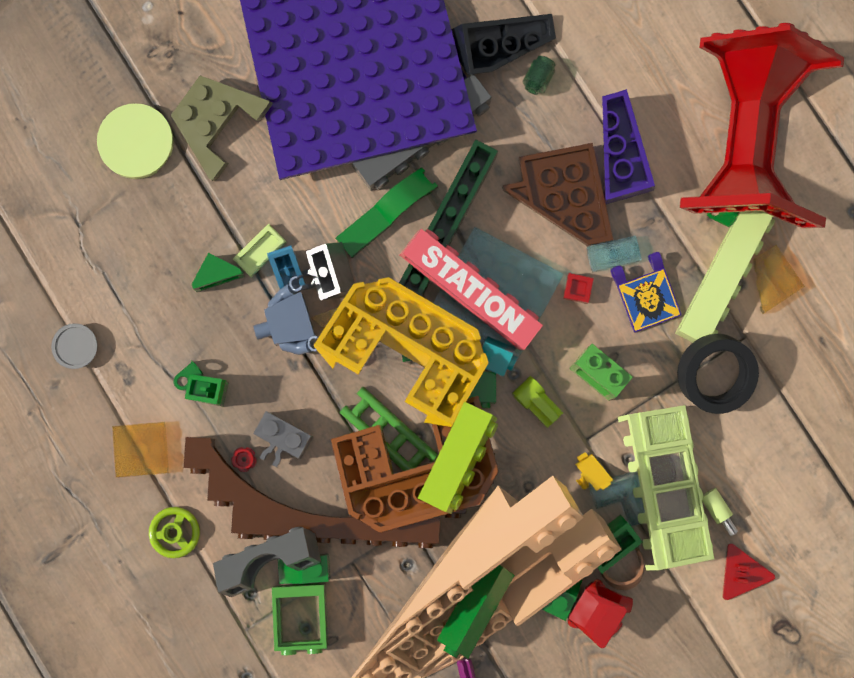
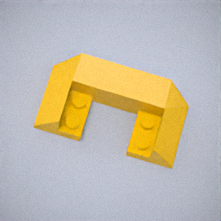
(418, 330)

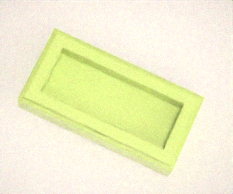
(254, 254)

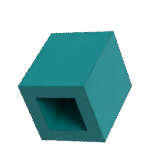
(499, 356)

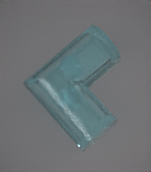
(621, 491)

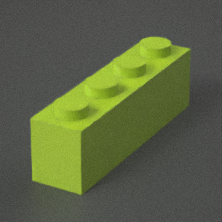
(458, 457)

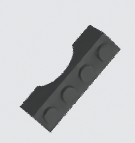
(238, 571)

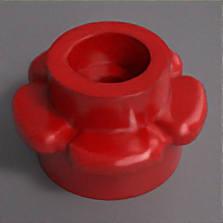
(237, 461)

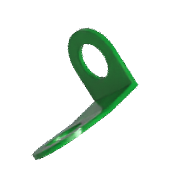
(724, 218)
(193, 369)

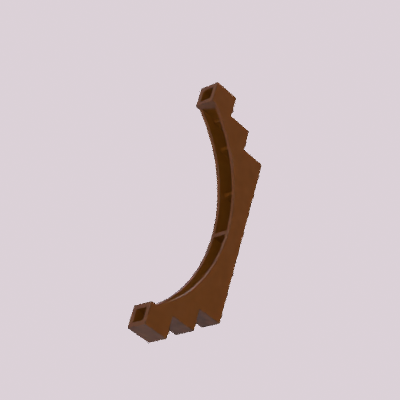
(262, 515)

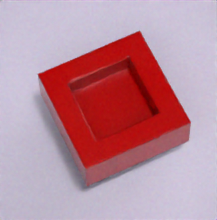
(578, 288)

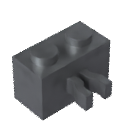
(330, 270)
(283, 436)

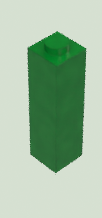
(474, 613)

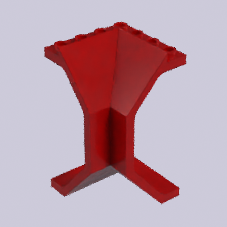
(761, 75)

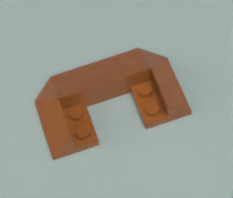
(391, 499)

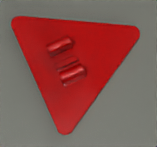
(742, 573)

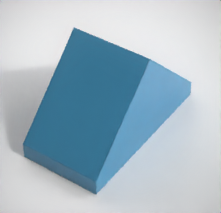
(285, 265)

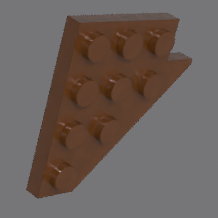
(566, 191)

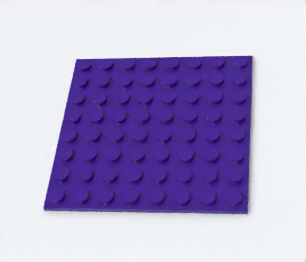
(355, 78)

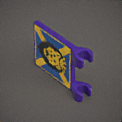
(648, 297)

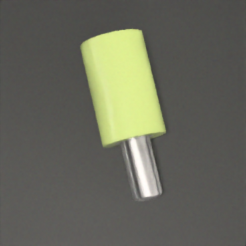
(719, 510)

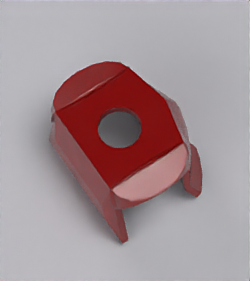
(600, 612)

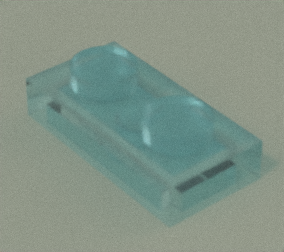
(613, 254)

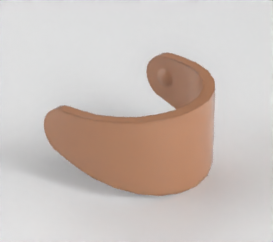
(628, 584)

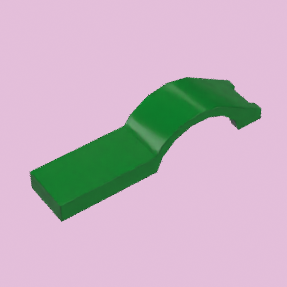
(385, 212)

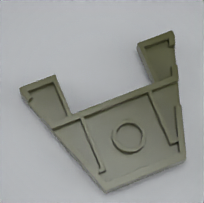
(205, 114)

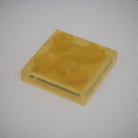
(140, 449)

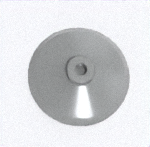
(74, 346)

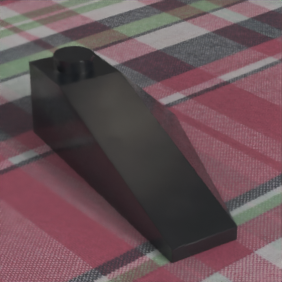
(494, 43)

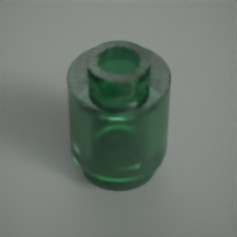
(539, 75)

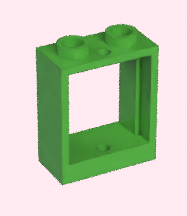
(593, 370)
(301, 590)

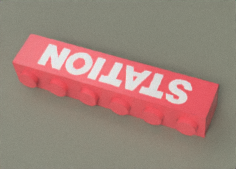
(471, 289)

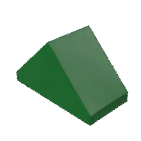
(215, 273)
(206, 390)

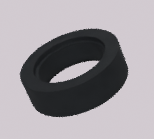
(741, 390)

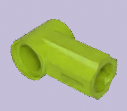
(533, 397)

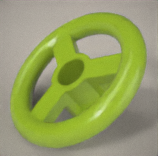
(164, 534)

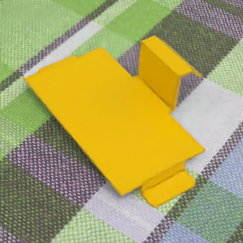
(592, 472)

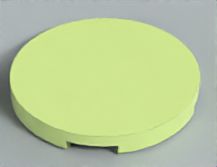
(135, 141)

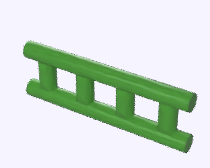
(386, 416)

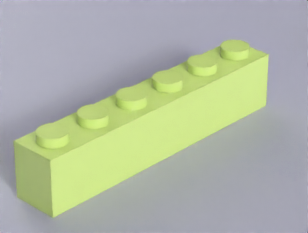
(724, 274)

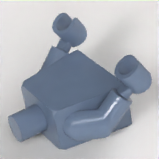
(289, 320)

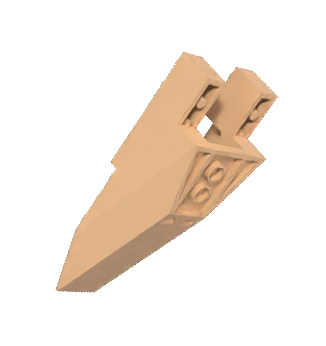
(536, 539)

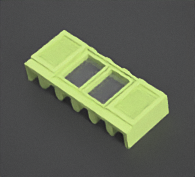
(668, 487)

